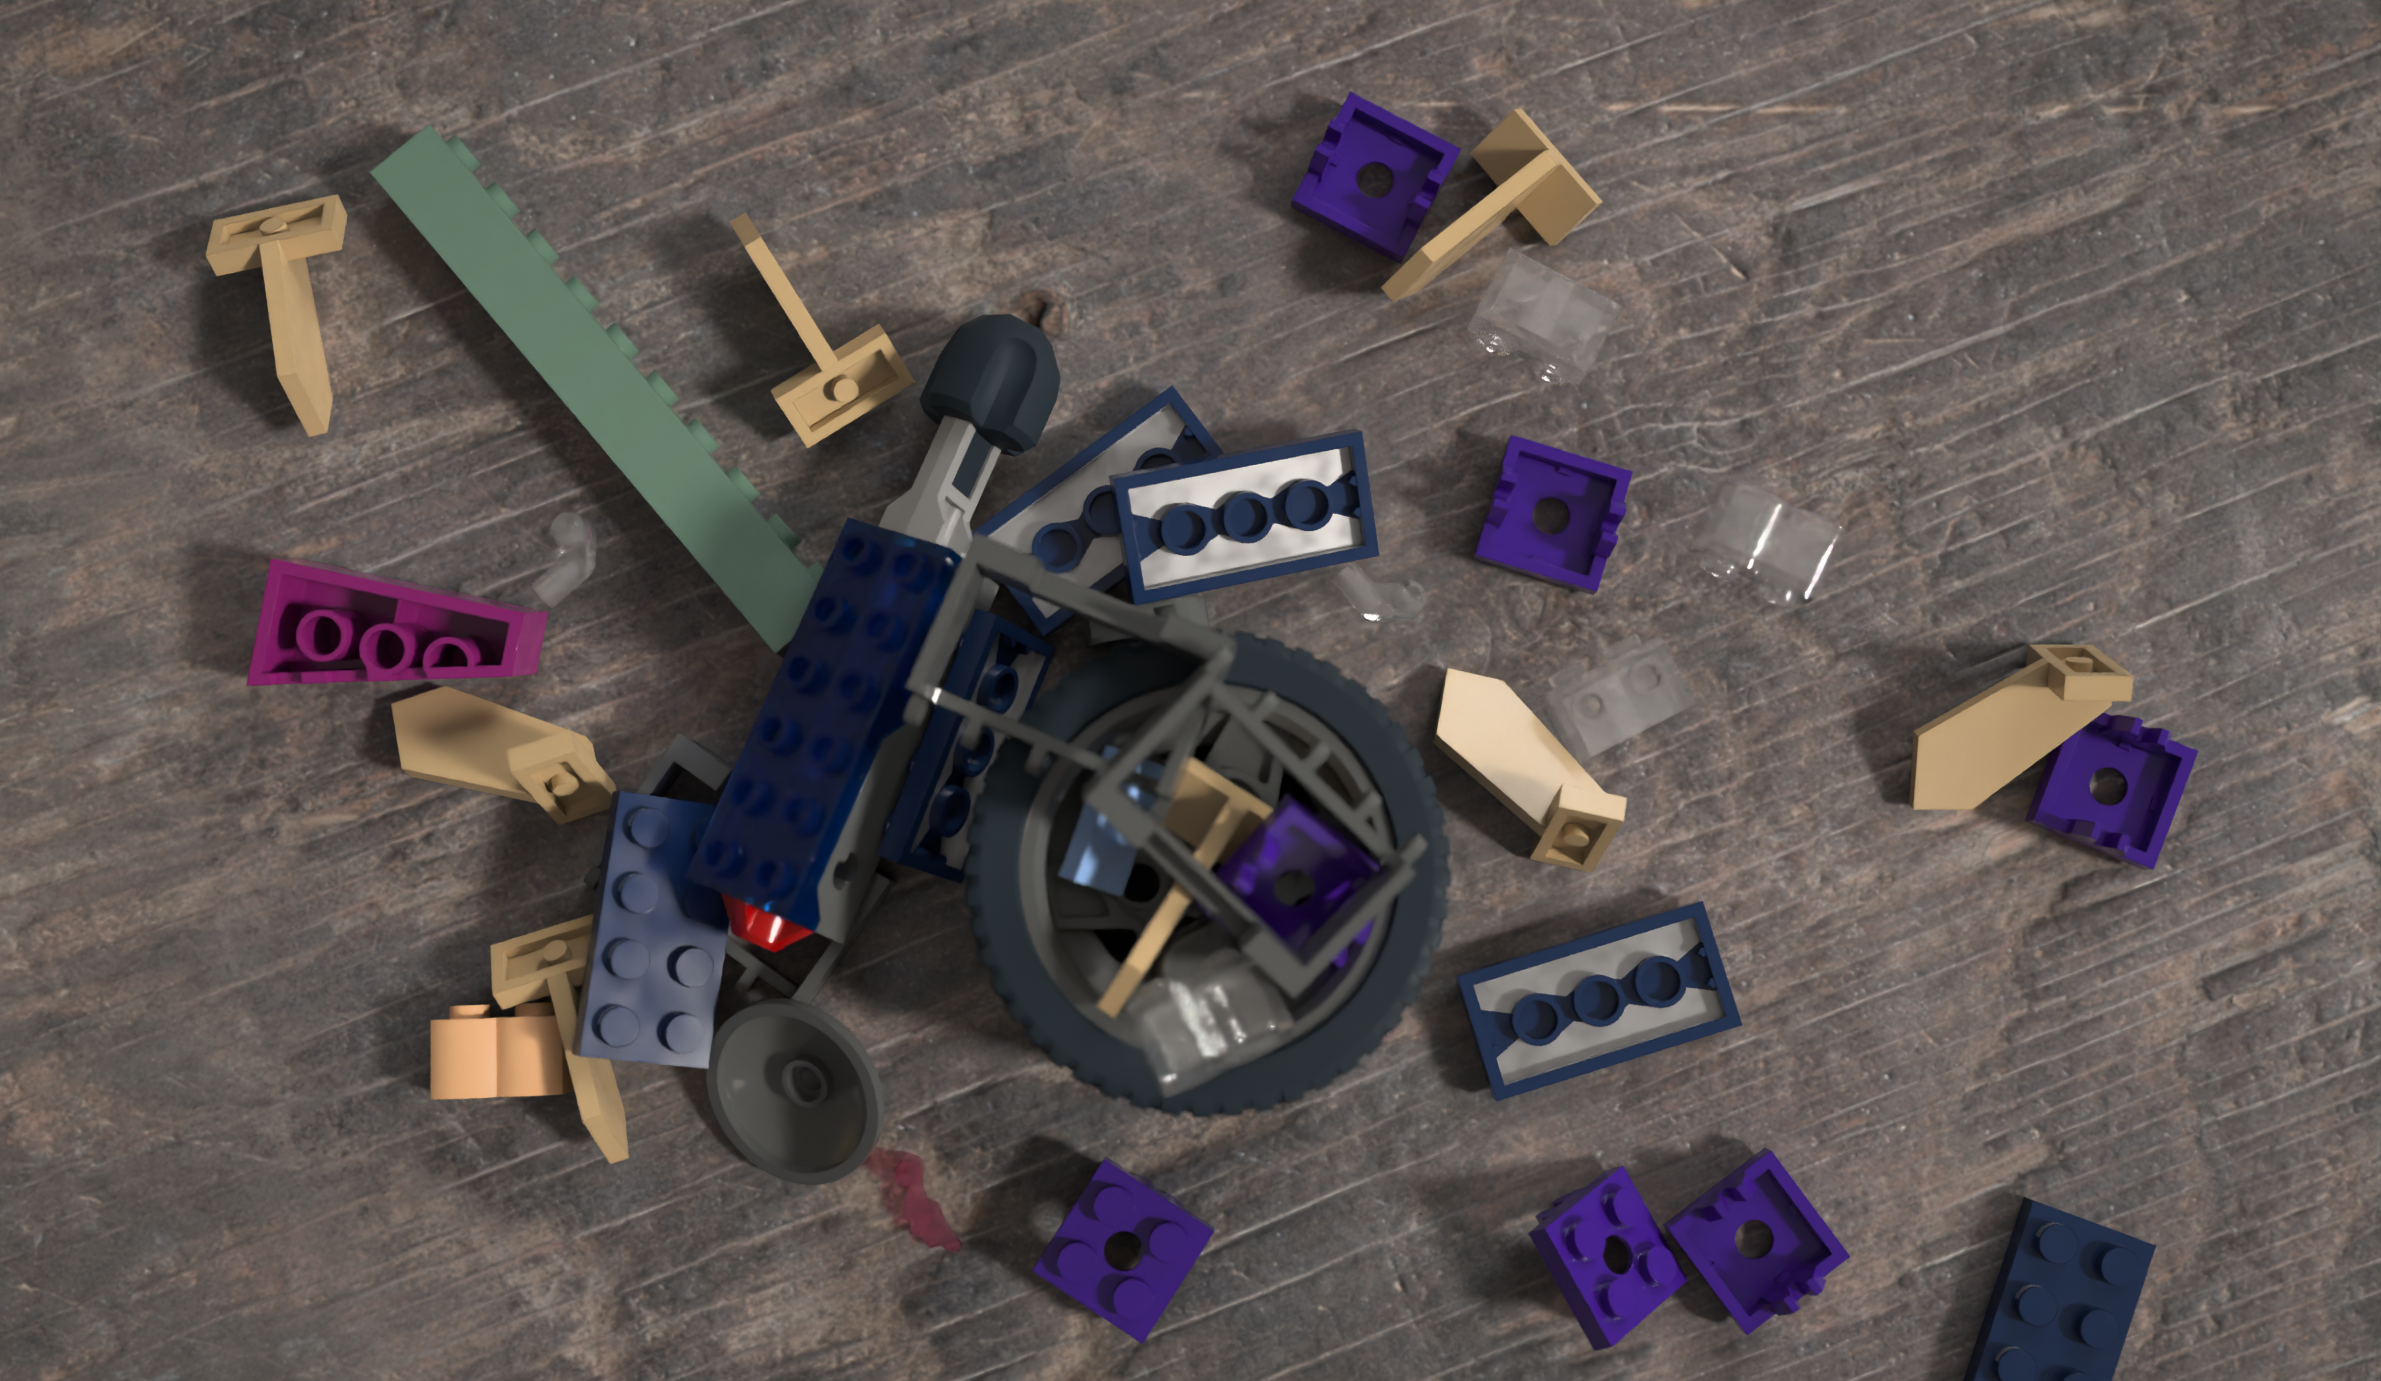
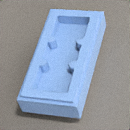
(1097, 850)

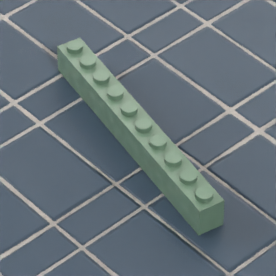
(600, 382)

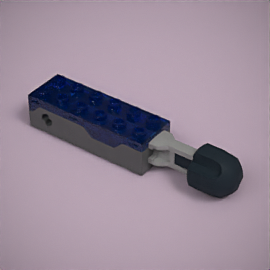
(831, 740)

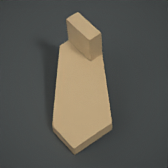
(1529, 179)
(279, 243)
(841, 381)
(2012, 725)
(499, 752)
(1527, 770)
(1215, 820)
(554, 965)

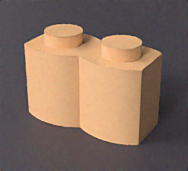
(498, 1055)

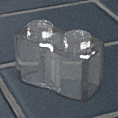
(1766, 542)
(1208, 1021)

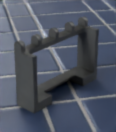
(1026, 574)
(714, 771)
(1288, 968)

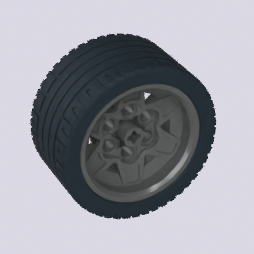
(1042, 928)

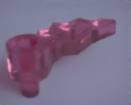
(922, 1212)

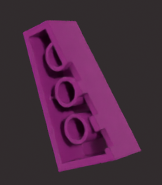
(367, 627)

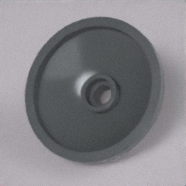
(795, 1091)

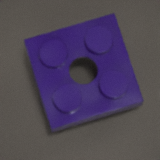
(1367, 136)
(1595, 506)
(2154, 781)
(1301, 841)
(1130, 1203)
(1573, 1246)
(1800, 1249)

